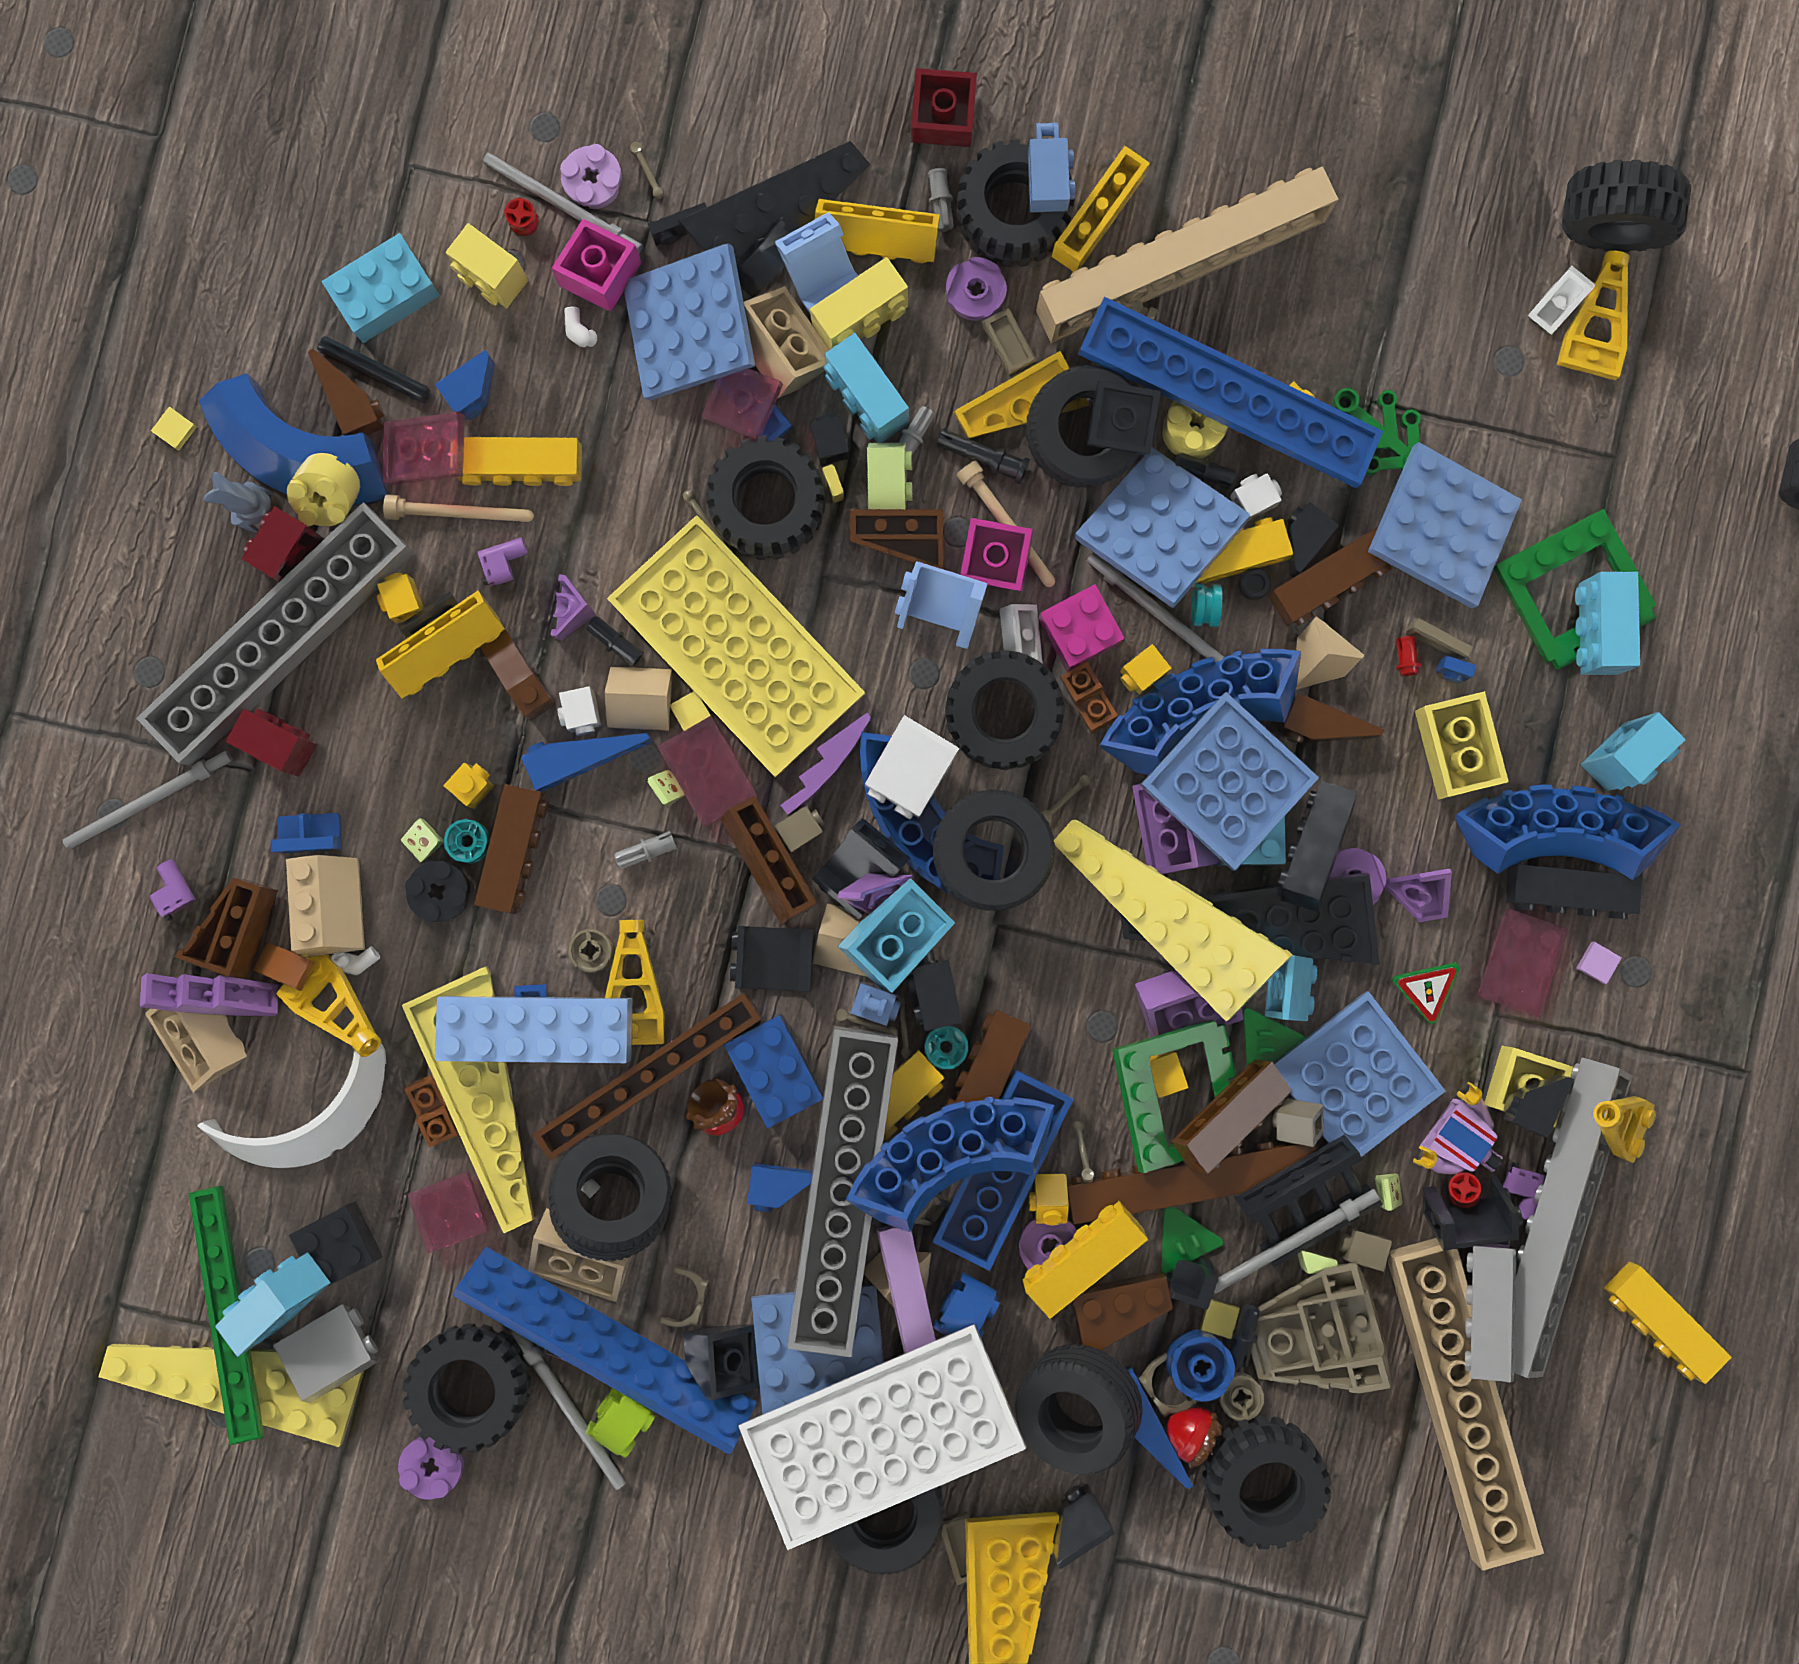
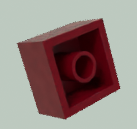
(943, 107)
(280, 544)
(270, 742)

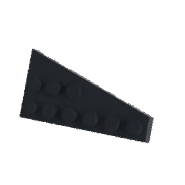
(790, 196)

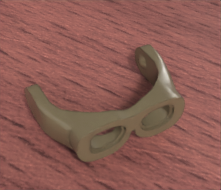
(702, 1289)
(1146, 1382)

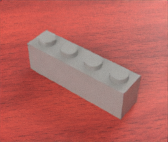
(1492, 1314)

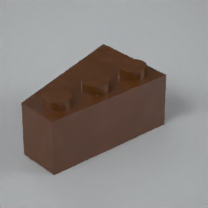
(900, 533)
(232, 929)
(1119, 1308)

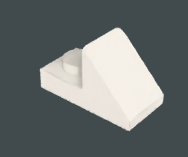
(1561, 300)

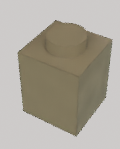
(800, 828)
(1299, 1122)
(1365, 1248)

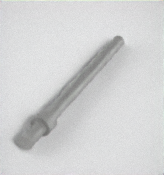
(553, 197)
(1116, 577)
(199, 771)
(1347, 1210)
(534, 1356)

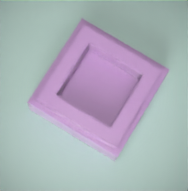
(1598, 963)

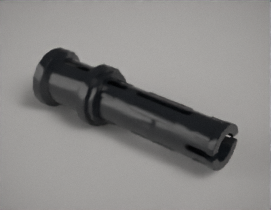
(997, 460)

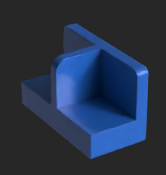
(308, 833)

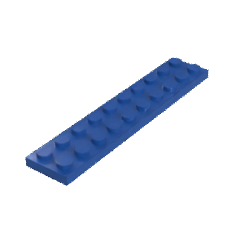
(1230, 392)
(601, 1348)

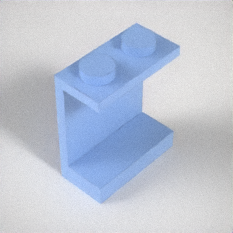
(816, 259)
(941, 599)

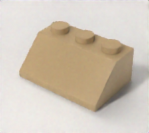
(784, 340)
(324, 905)
(198, 1044)
(560, 1264)

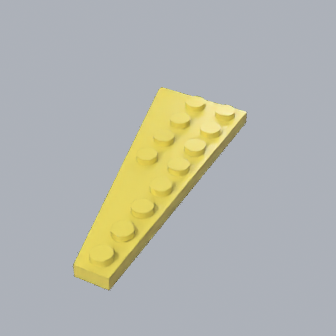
(1201, 942)
(480, 1106)
(193, 1378)

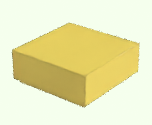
(174, 428)
(833, 483)
(689, 710)
(1220, 1318)

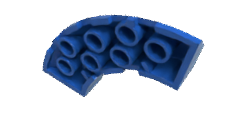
(276, 450)
(1162, 717)
(1565, 824)
(916, 834)
(947, 1148)

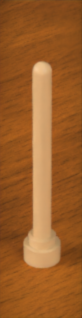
(973, 478)
(396, 508)

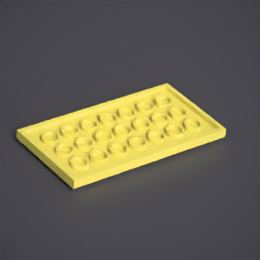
(736, 646)

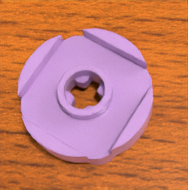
(593, 159)

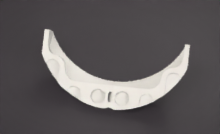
(323, 1135)

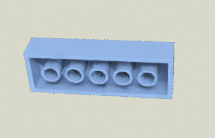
(533, 1029)

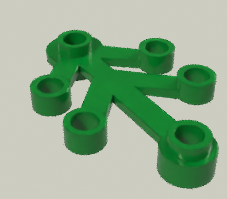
(1389, 437)

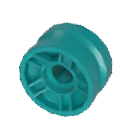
(1206, 605)
(455, 842)
(944, 1059)

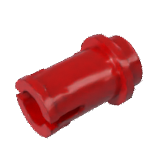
(1407, 656)

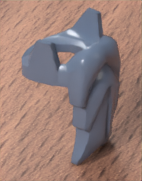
(246, 502)

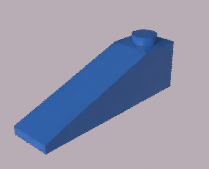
(563, 761)
(1155, 1440)

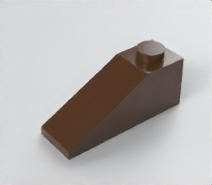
(350, 404)
(517, 676)
(1318, 722)

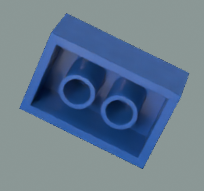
(774, 1071)

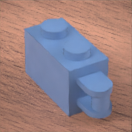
(1049, 170)
(875, 1004)

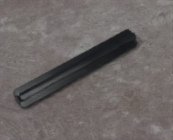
(373, 369)

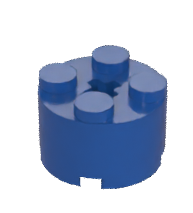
(967, 1305)
(1215, 1373)

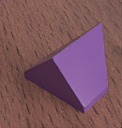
(570, 610)
(872, 890)
(1423, 894)

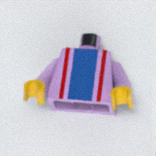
(1461, 1137)

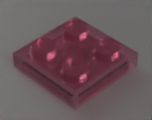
(743, 402)
(448, 1212)

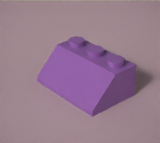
(1165, 840)
(1173, 1004)

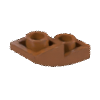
(1089, 697)
(284, 966)
(431, 1111)

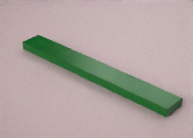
(221, 1291)

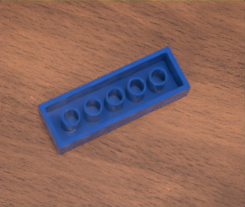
(989, 1201)

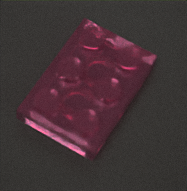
(423, 448)
(706, 770)
(1522, 963)

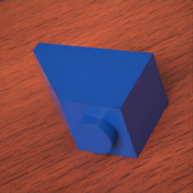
(469, 386)
(775, 1185)

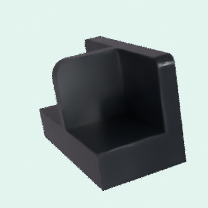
(1193, 1282)

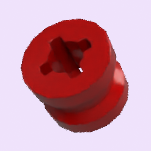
(516, 211)
(1465, 1184)

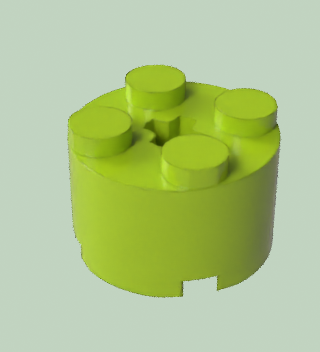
(619, 1423)

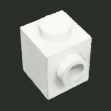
(1257, 495)
(579, 711)

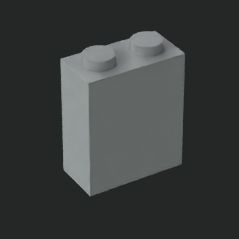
(327, 1352)

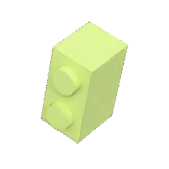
(888, 475)

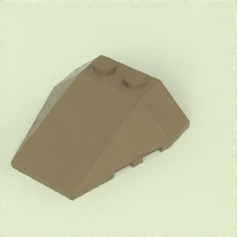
(1323, 1334)

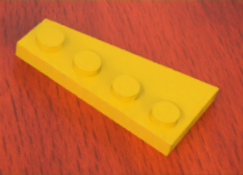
(1009, 402)

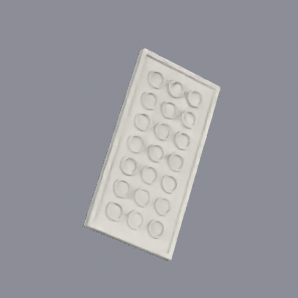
(882, 1436)

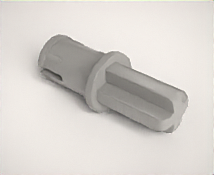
(941, 198)
(917, 428)
(645, 850)

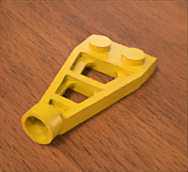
(1591, 354)
(649, 1025)
(358, 1032)
(1625, 1125)

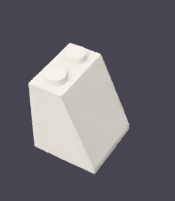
(911, 768)

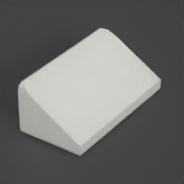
(1021, 630)

